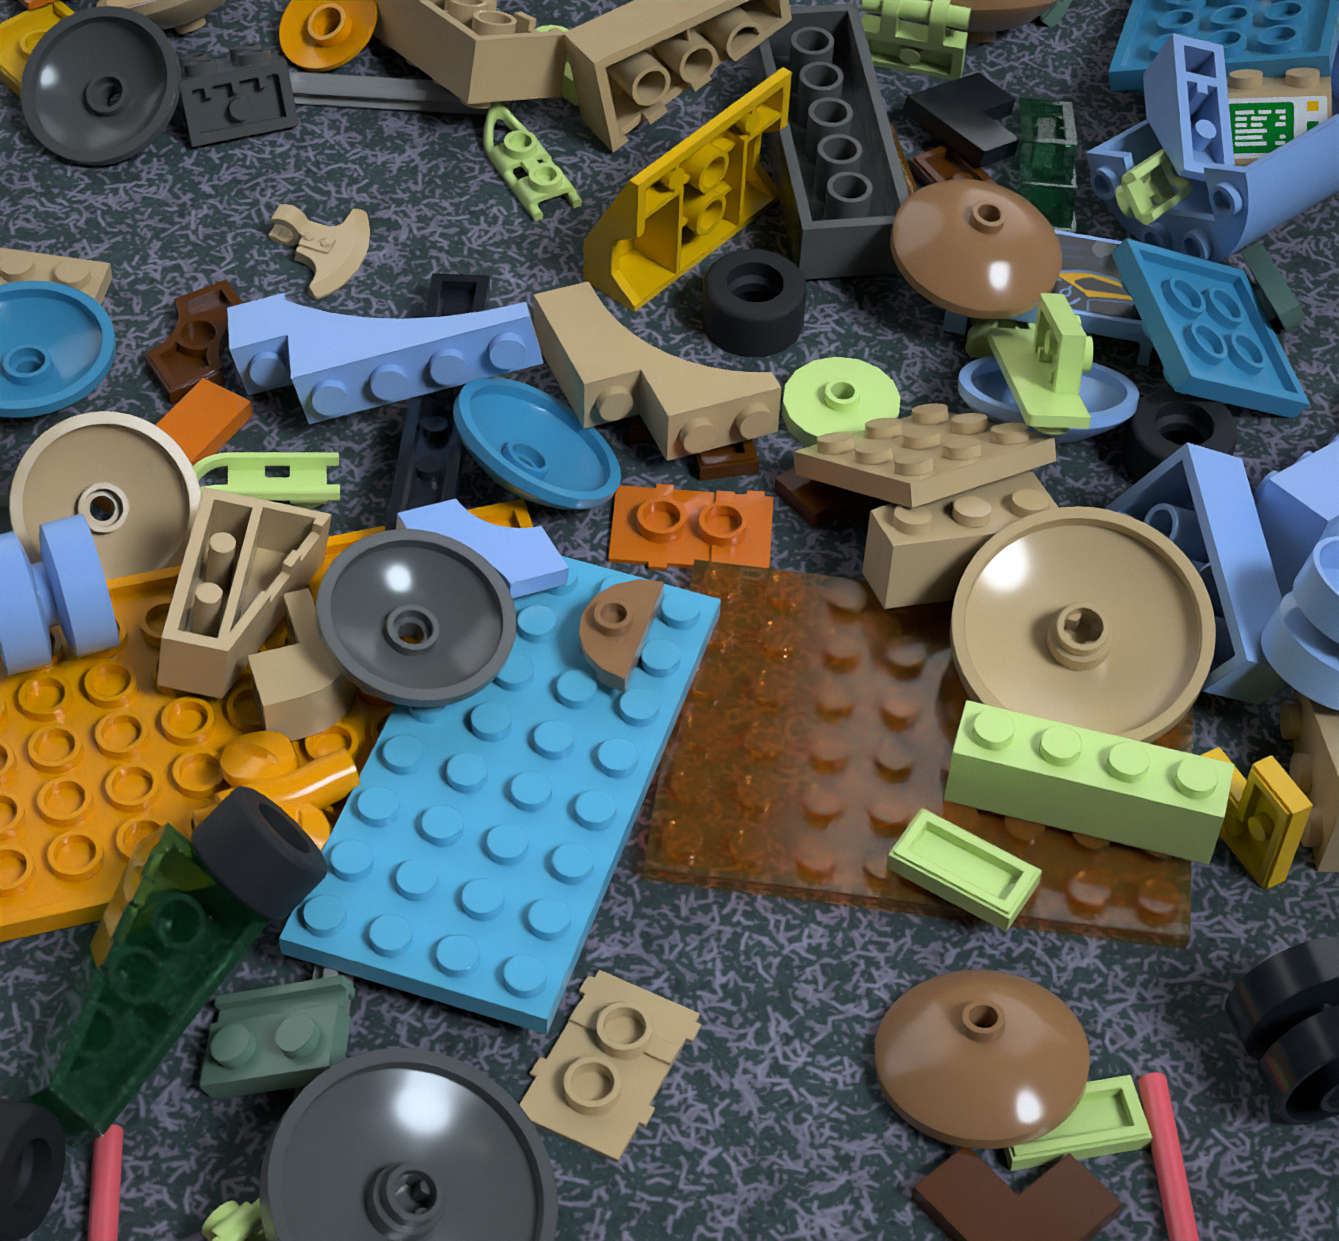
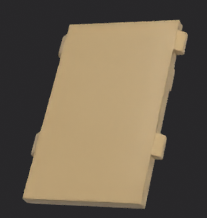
(608, 1065)

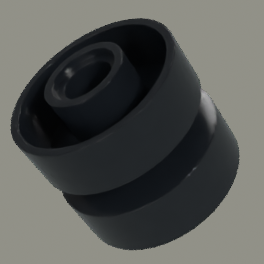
(1291, 1025)

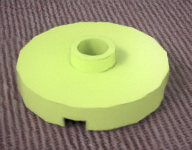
(836, 397)

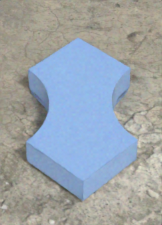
(520, 555)

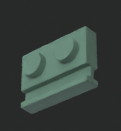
(276, 1037)

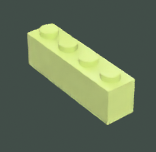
(1089, 782)

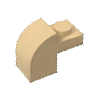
(298, 684)

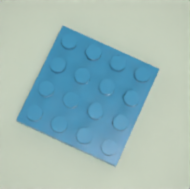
(1253, 33)

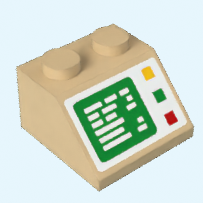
(1274, 109)

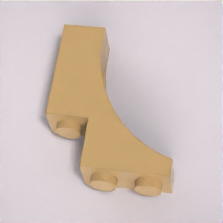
(618, 376)

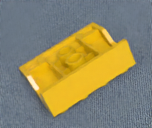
(688, 200)

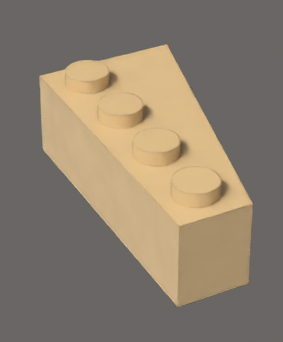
(475, 49)
(654, 50)

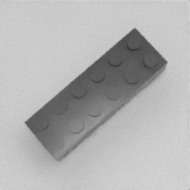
(837, 153)

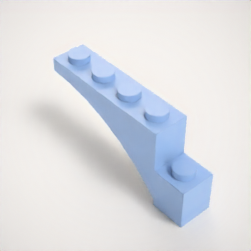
(365, 362)

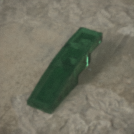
(1048, 159)

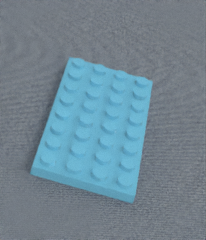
(502, 816)

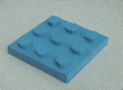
(1209, 329)

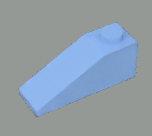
(1190, 105)

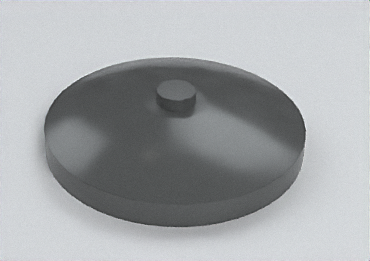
(406, 1153)

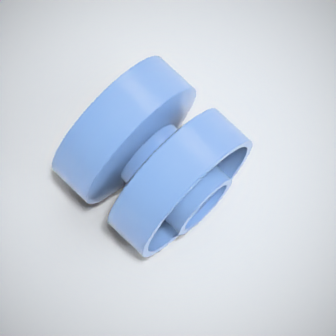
(59, 590)
(1304, 629)

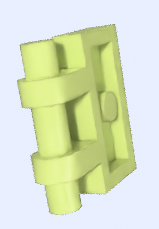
(914, 46)

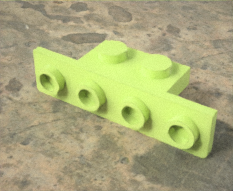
(1047, 366)

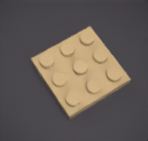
(924, 455)

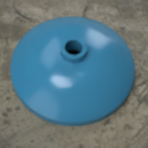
(51, 347)
(535, 445)

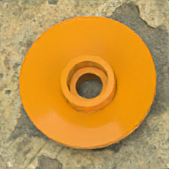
(326, 32)

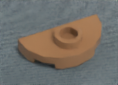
(617, 627)

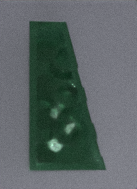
(140, 985)

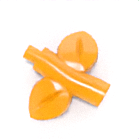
(270, 766)

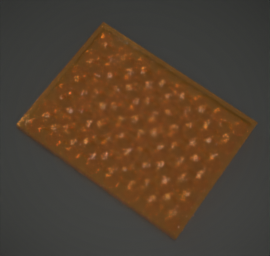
(825, 738)

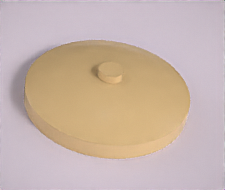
(1084, 623)

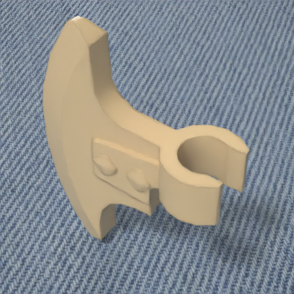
(329, 251)

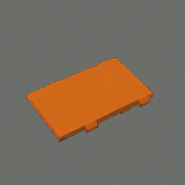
(676, 526)

